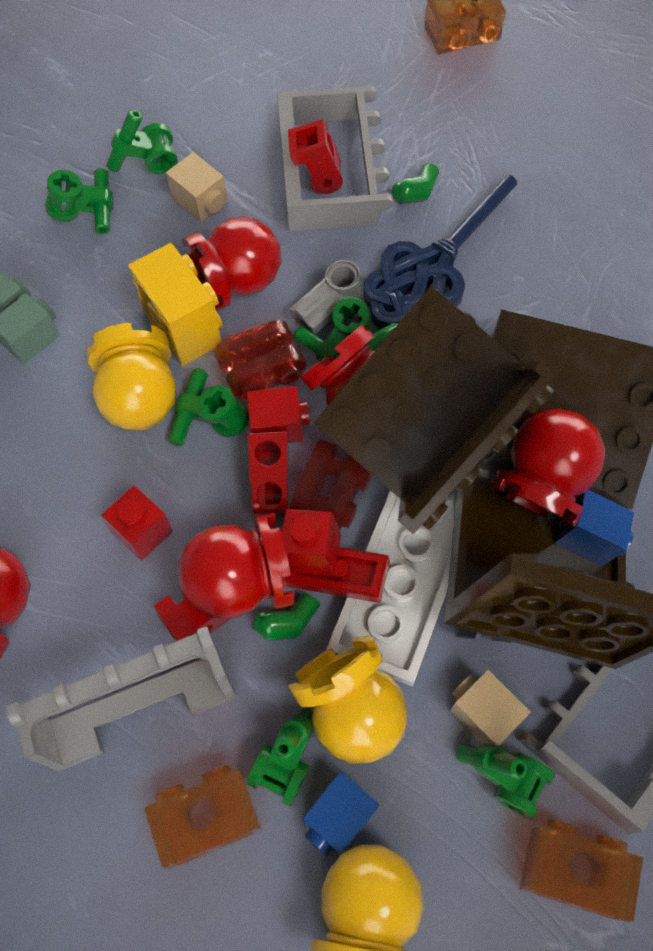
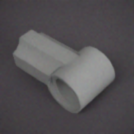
(317, 306)

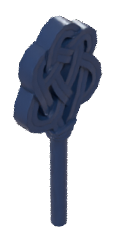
(413, 268)

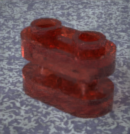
(260, 358)
(351, 479)

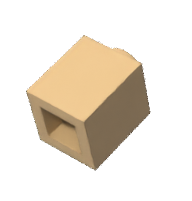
(197, 186)
(488, 708)

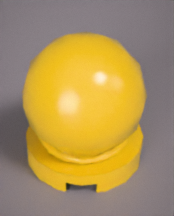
(132, 376)
(356, 707)
(370, 901)

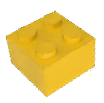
(178, 302)

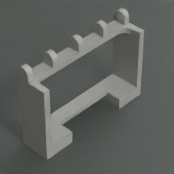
(332, 106)
(75, 735)
(638, 809)

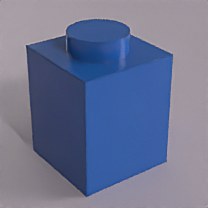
(600, 532)
(338, 815)

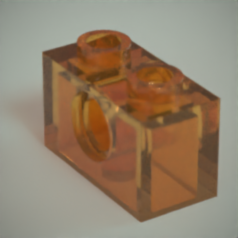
(463, 23)
(171, 821)
(613, 878)

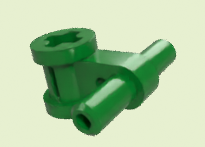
(143, 145)
(80, 197)
(344, 308)
(214, 406)
(281, 766)
(517, 776)

